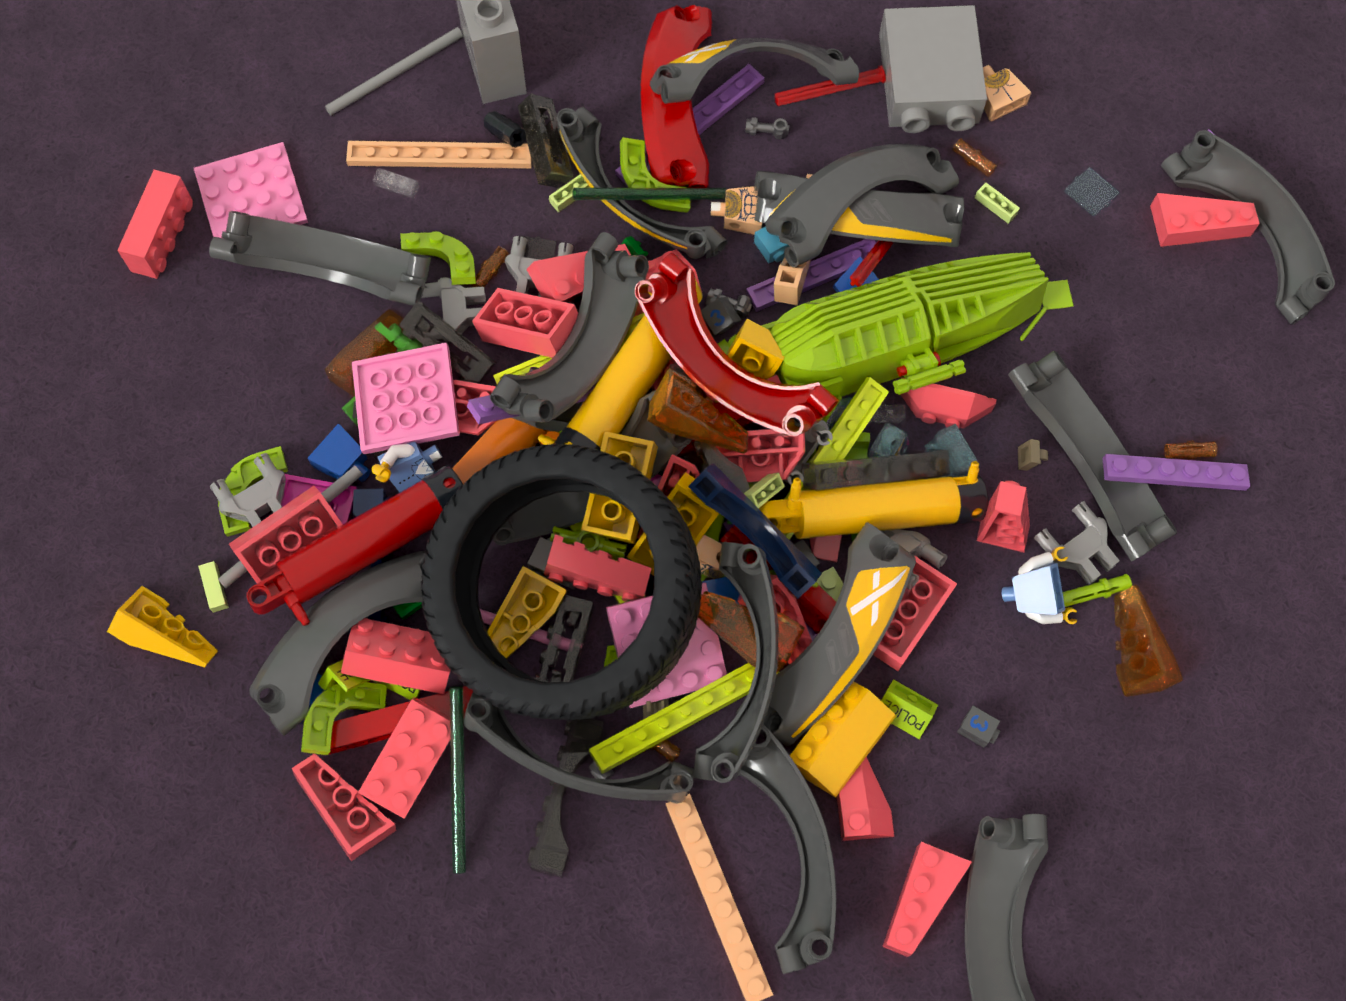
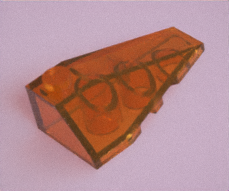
(366, 345)
(687, 413)
(735, 627)
(1145, 654)

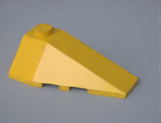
(755, 351)
(525, 609)
(150, 626)

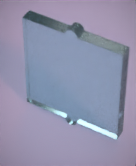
(1091, 191)

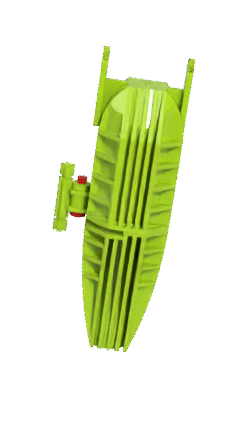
(907, 323)

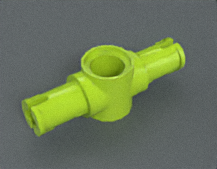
(613, 548)

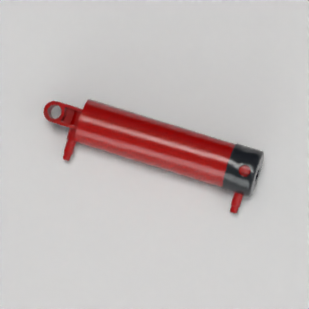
(355, 544)

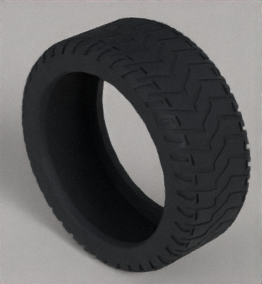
(456, 557)

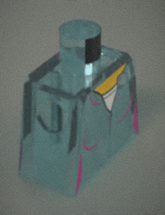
(889, 442)

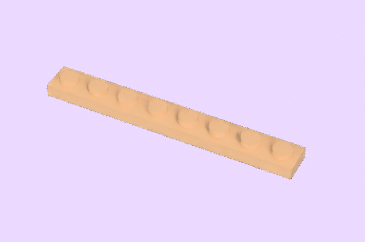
(437, 154)
(719, 900)

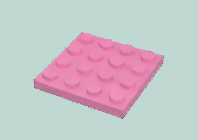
(251, 184)
(405, 398)
(696, 668)

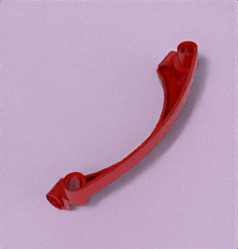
(670, 128)
(682, 330)

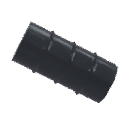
(504, 129)

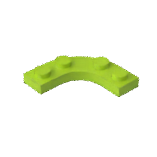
(637, 176)
(445, 247)
(243, 476)
(329, 704)

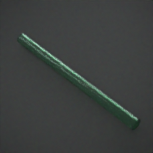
(649, 193)
(457, 780)

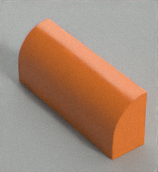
(499, 440)

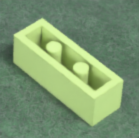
(563, 196)
(997, 203)
(765, 489)
(213, 588)

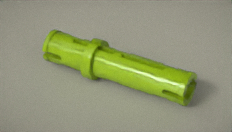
(1103, 588)

